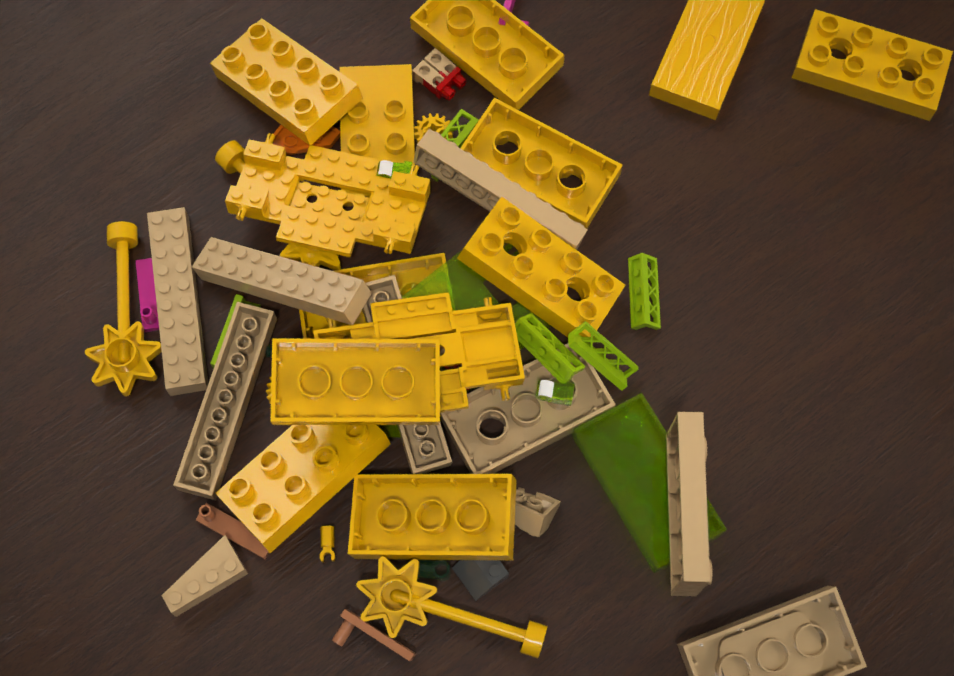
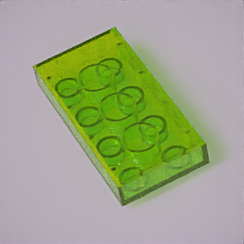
(631, 464)

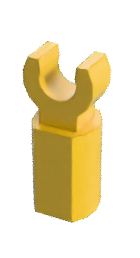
(327, 542)

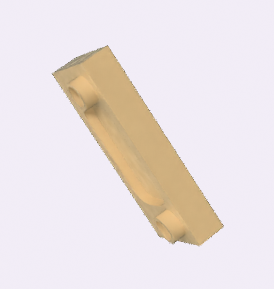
(688, 505)
(790, 639)

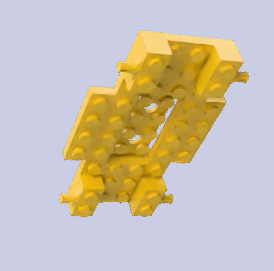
(273, 193)
(482, 341)

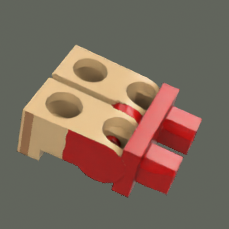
(438, 75)

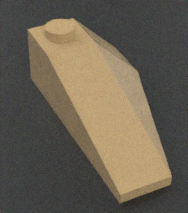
(534, 512)

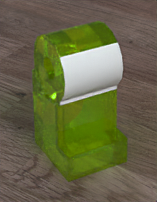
(386, 168)
(555, 392)

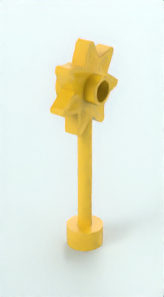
(231, 159)
(124, 351)
(400, 597)

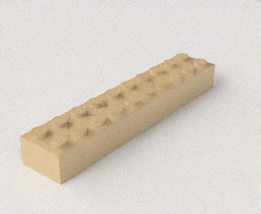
(486, 186)
(282, 280)
(177, 302)
(225, 401)
(423, 444)

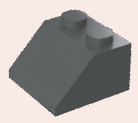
(480, 575)

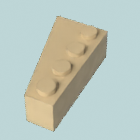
(205, 578)

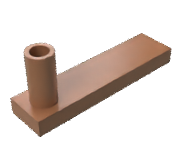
(232, 528)
(352, 620)

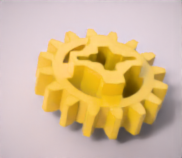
(434, 123)

